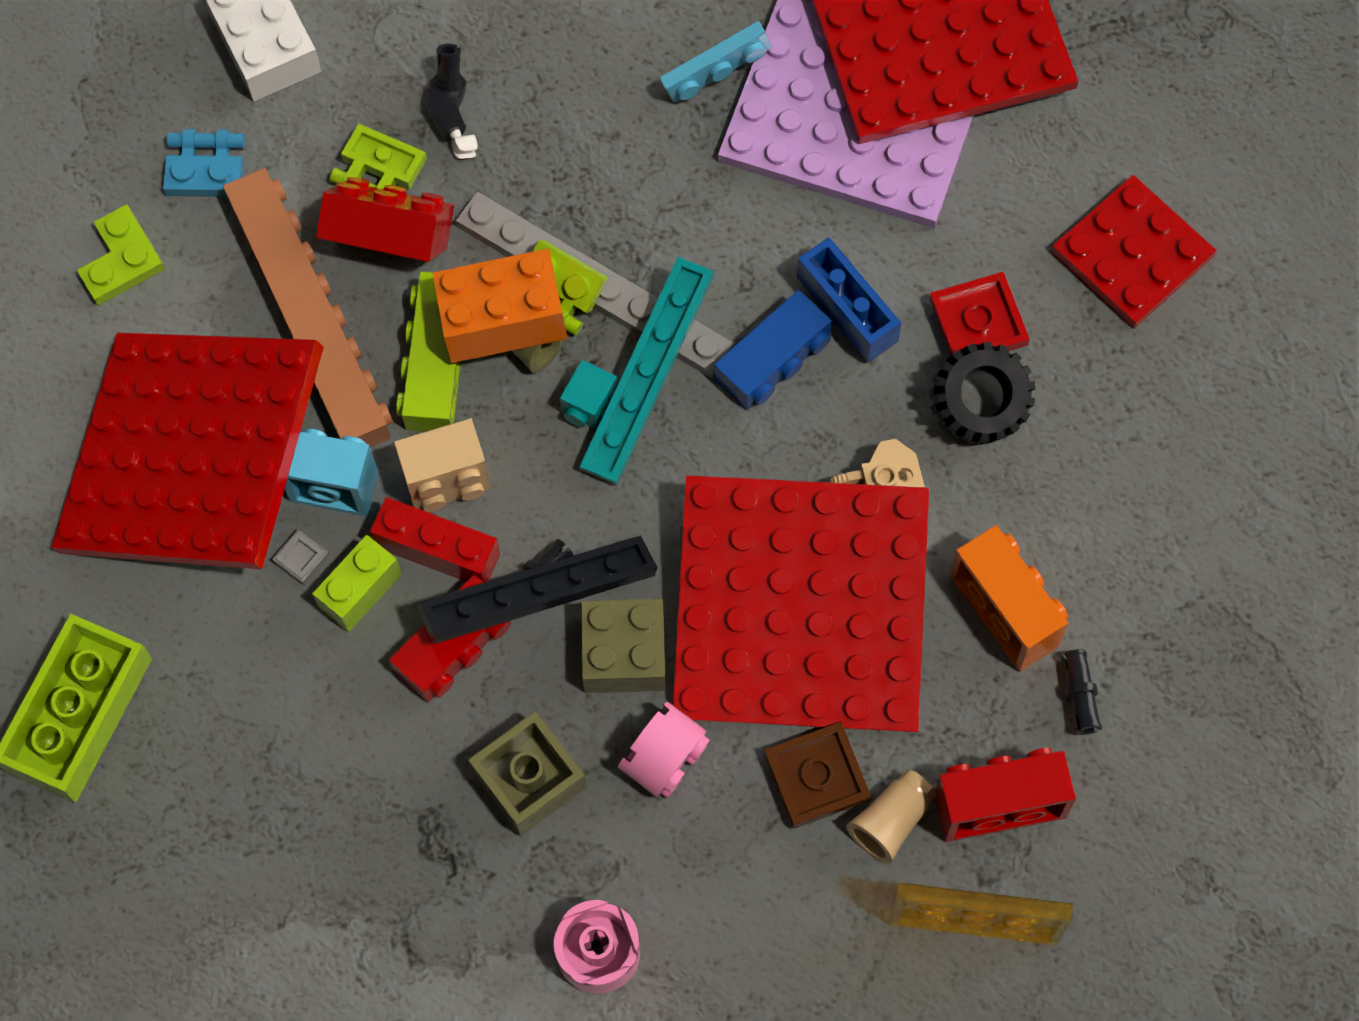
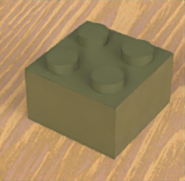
(623, 645)
(528, 773)

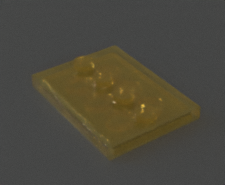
(980, 914)

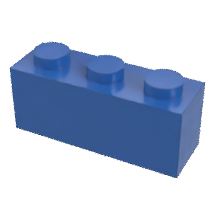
(848, 299)
(773, 350)

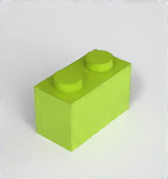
(357, 583)

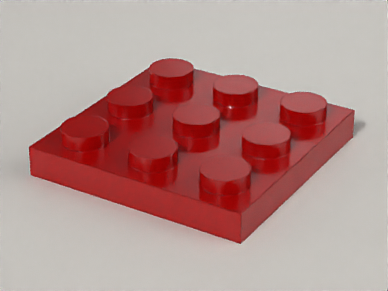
(1133, 251)

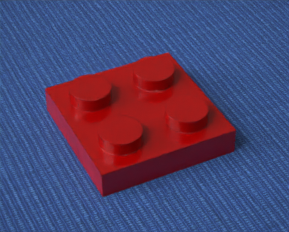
(979, 313)

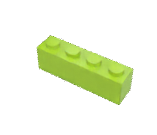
(428, 371)

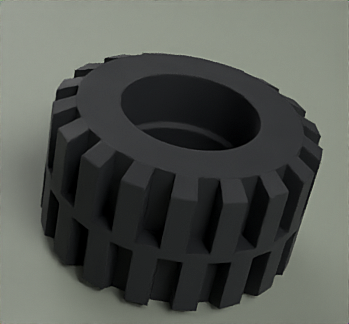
(1014, 384)

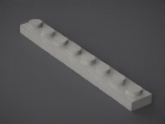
(619, 297)

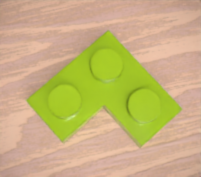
(129, 259)

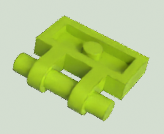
(381, 156)
(576, 284)

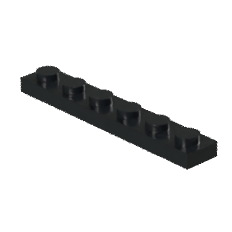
(536, 589)

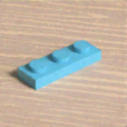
(716, 62)

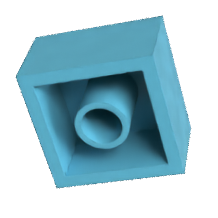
(332, 473)

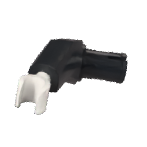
(445, 98)

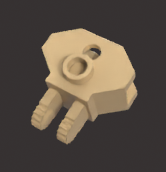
(890, 465)

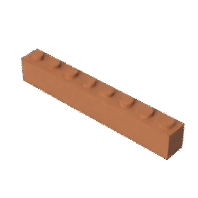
(305, 308)

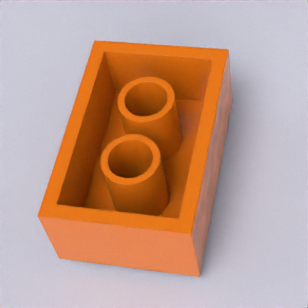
(499, 305)
(1009, 597)

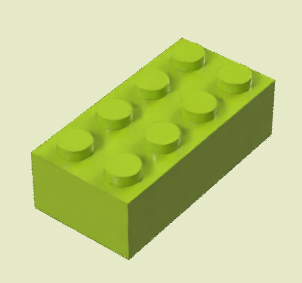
(73, 708)

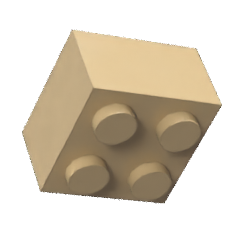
(444, 466)

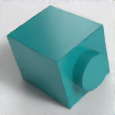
(588, 395)

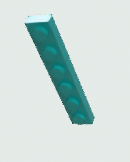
(647, 370)

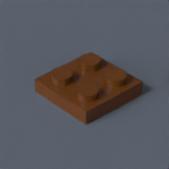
(817, 775)

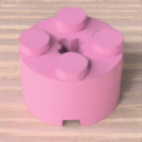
(663, 750)
(573, 941)

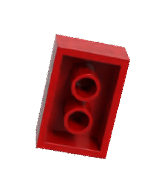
(385, 219)
(1004, 794)

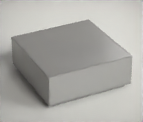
(301, 557)

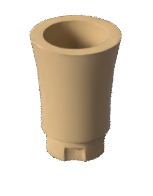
(892, 816)

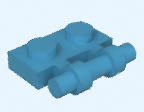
(202, 174)

